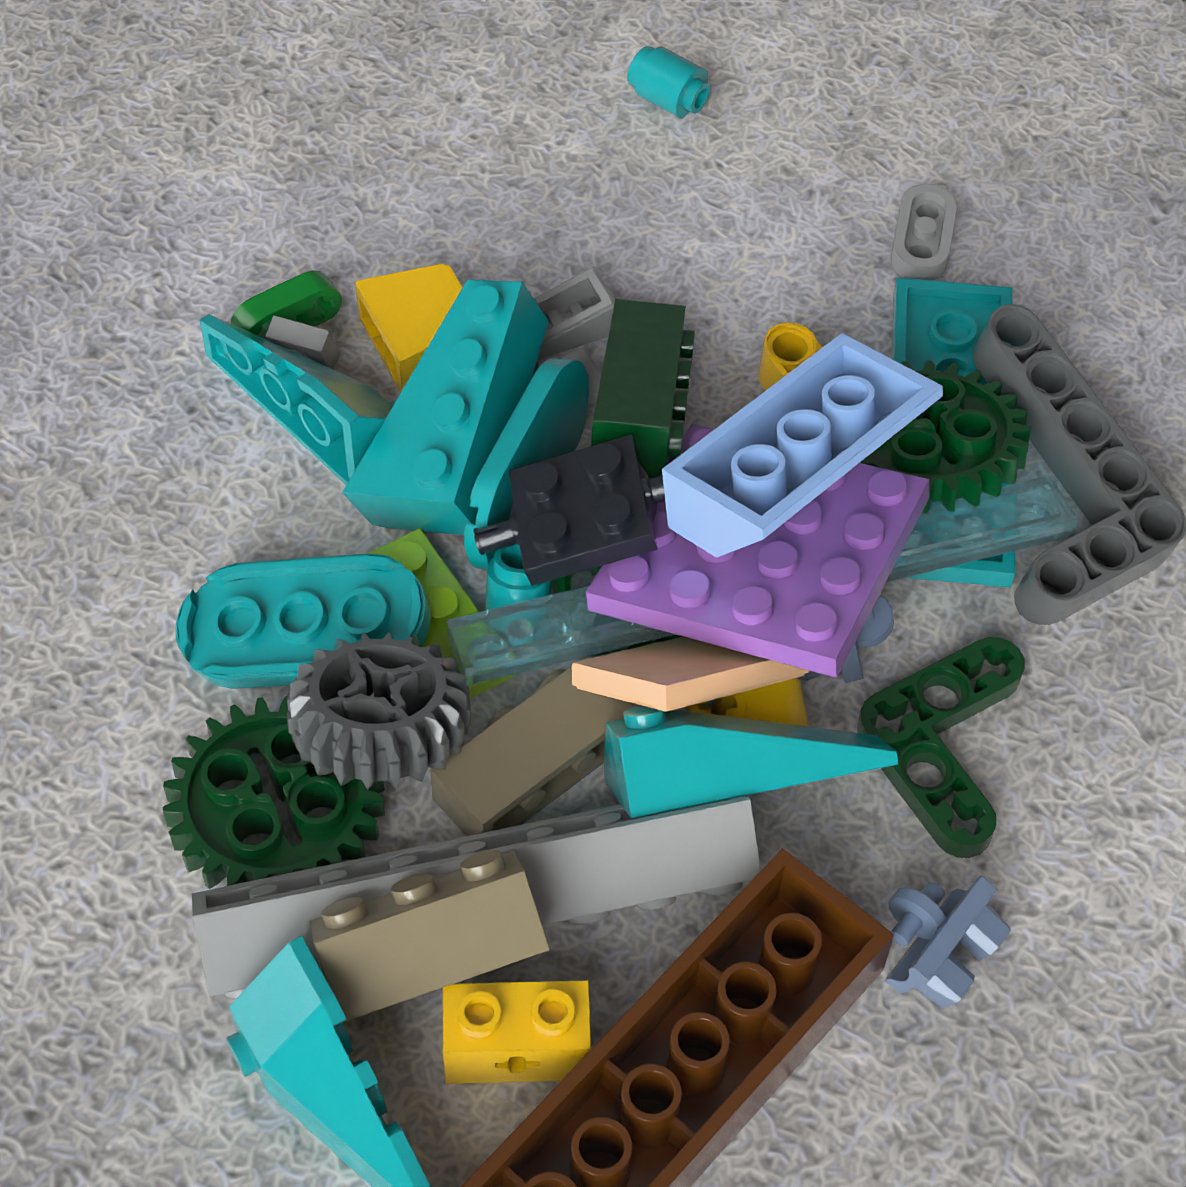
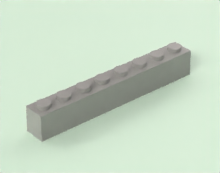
(573, 864)

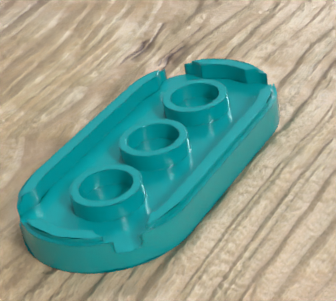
(541, 427)
(272, 615)

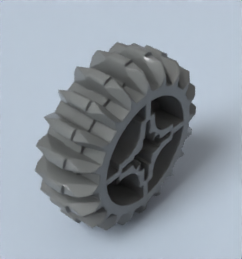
(378, 710)

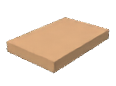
(677, 673)

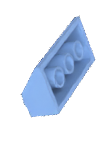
(791, 444)

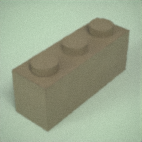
(526, 756)
(428, 933)

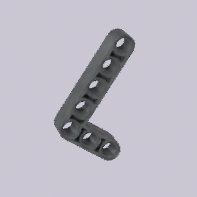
(1082, 470)

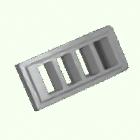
(585, 325)

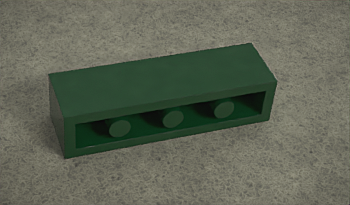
(645, 381)

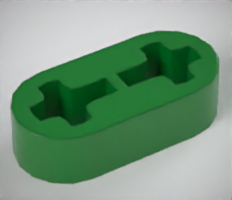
(303, 299)

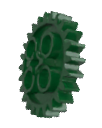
(961, 441)
(215, 821)

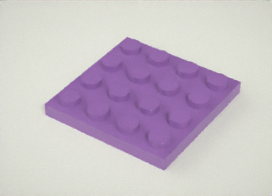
(784, 597)

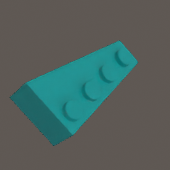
(451, 412)

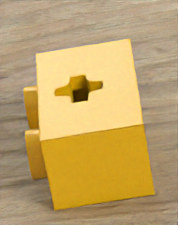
(514, 1031)

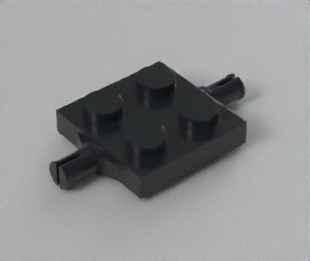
(578, 511)

